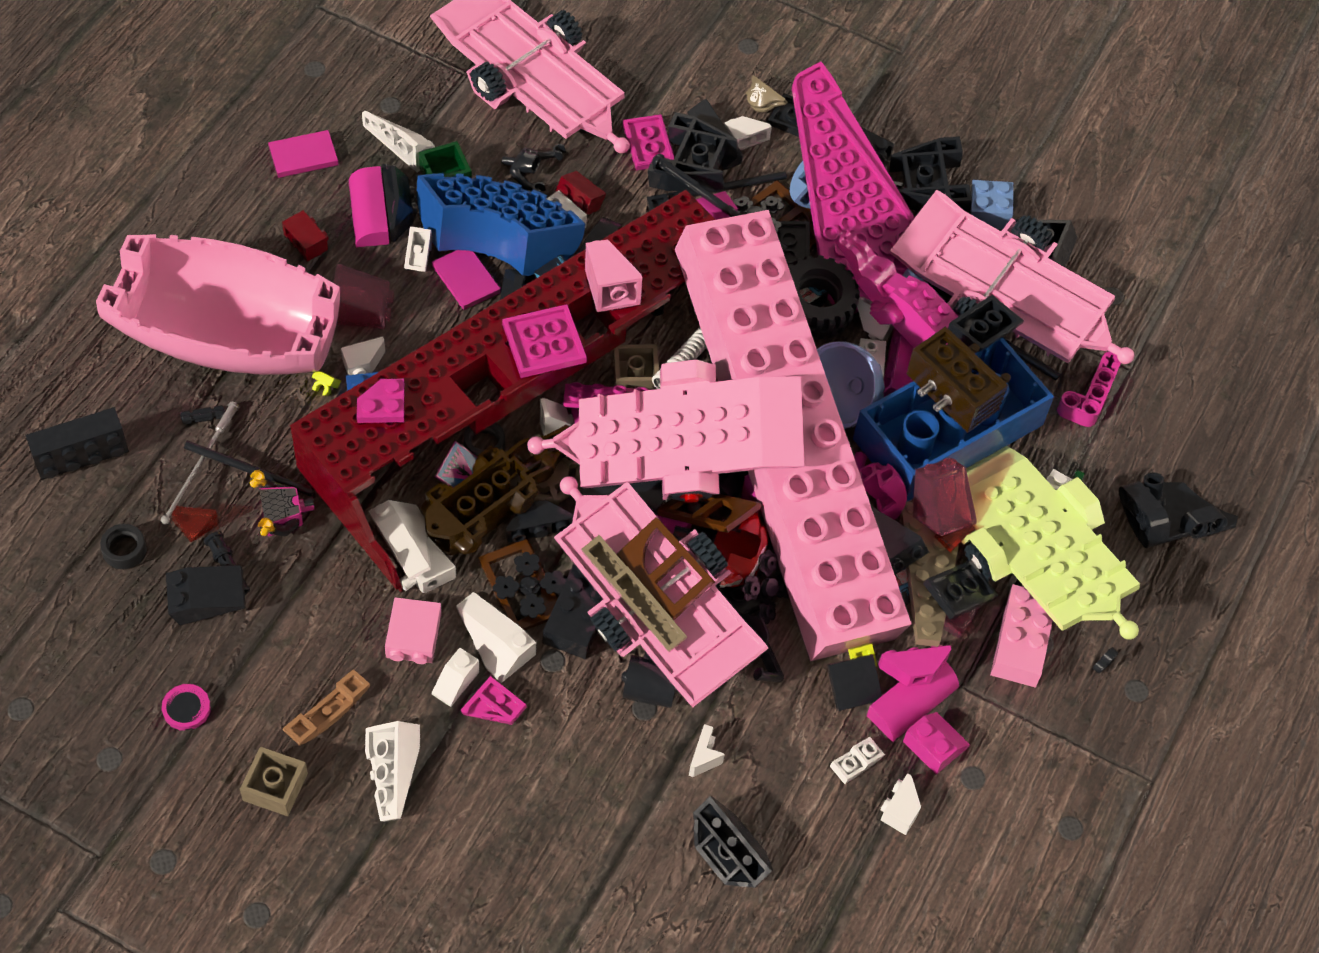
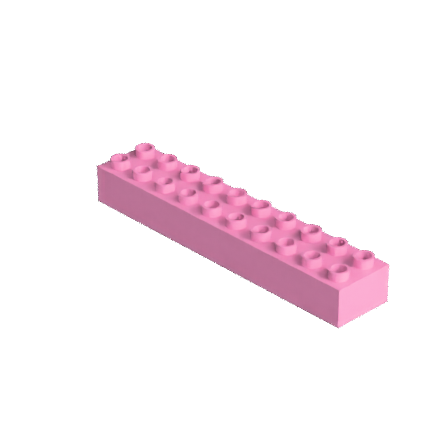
(812, 513)

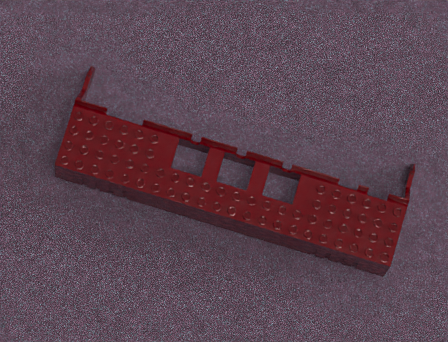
(341, 454)

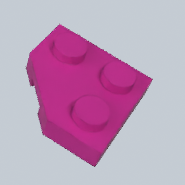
(382, 402)

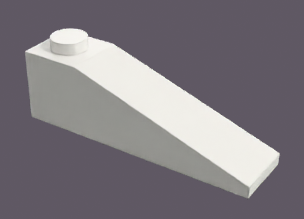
(397, 138)
(405, 535)
(496, 637)
(393, 756)

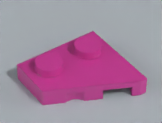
(494, 704)

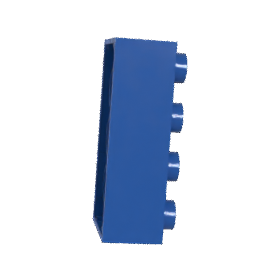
(911, 434)

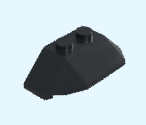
(398, 200)
(729, 846)

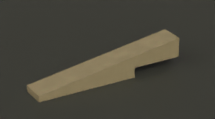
(634, 593)

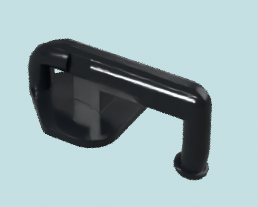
(773, 672)

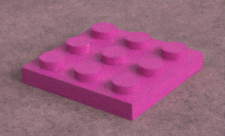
(544, 341)

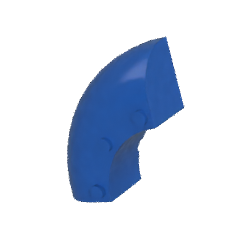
(497, 220)

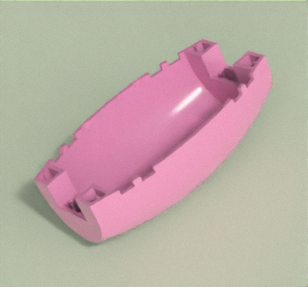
(221, 305)

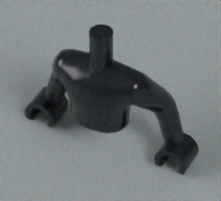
(528, 162)

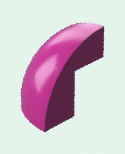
(886, 487)

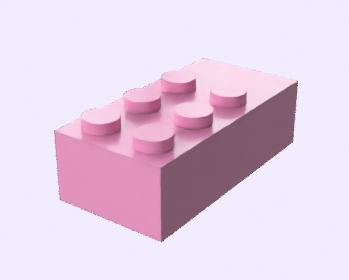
(1022, 639)

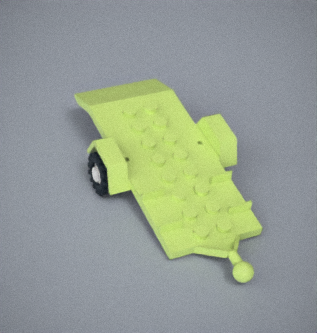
(1043, 545)

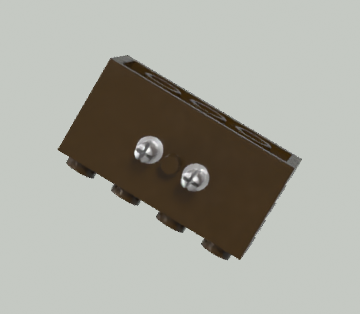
(947, 378)

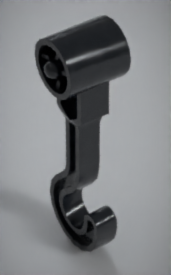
(643, 678)

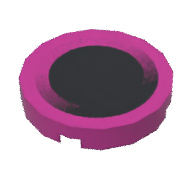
(186, 707)

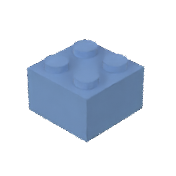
(992, 202)

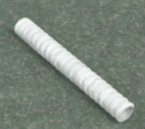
(689, 351)

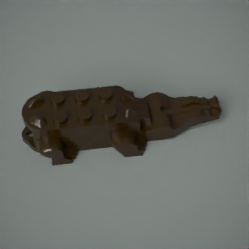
(495, 491)

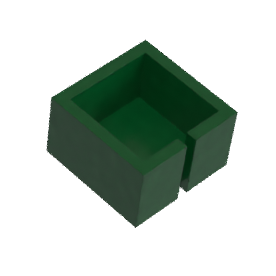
(444, 159)

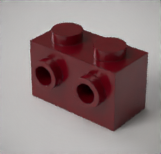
(581, 192)
(305, 235)

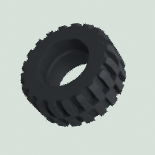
(840, 286)

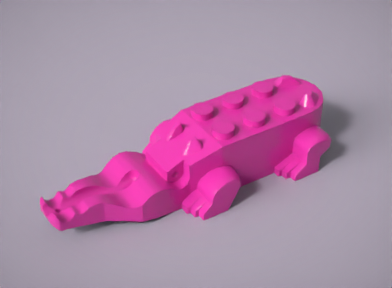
(896, 300)

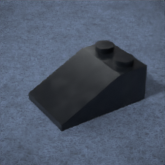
(204, 592)

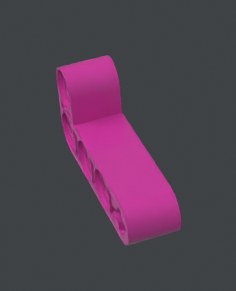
(1086, 409)

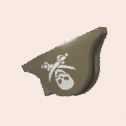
(762, 97)

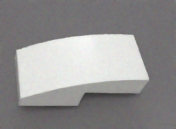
(857, 761)

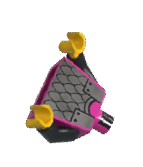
(280, 506)

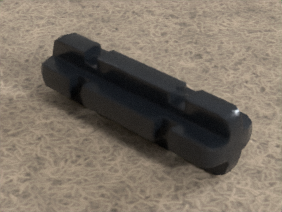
(202, 414)

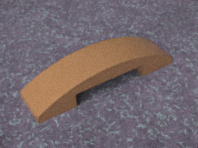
(328, 710)

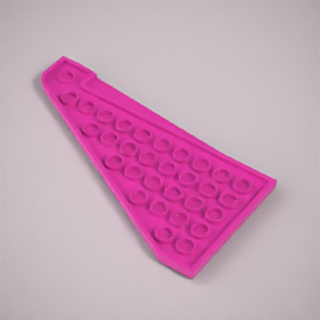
(844, 173)

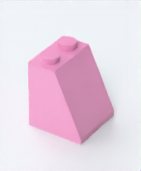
(611, 277)

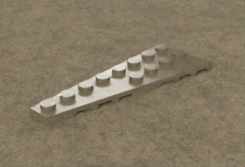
(926, 613)

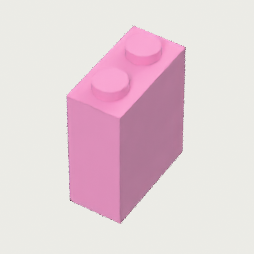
(413, 630)

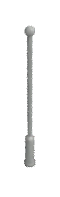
(220, 428)

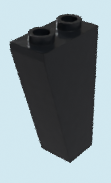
(900, 542)

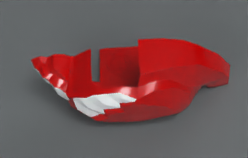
(742, 550)

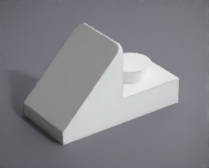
(418, 249)
(704, 756)

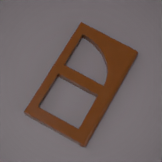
(795, 213)
(740, 509)
(505, 552)
(634, 557)

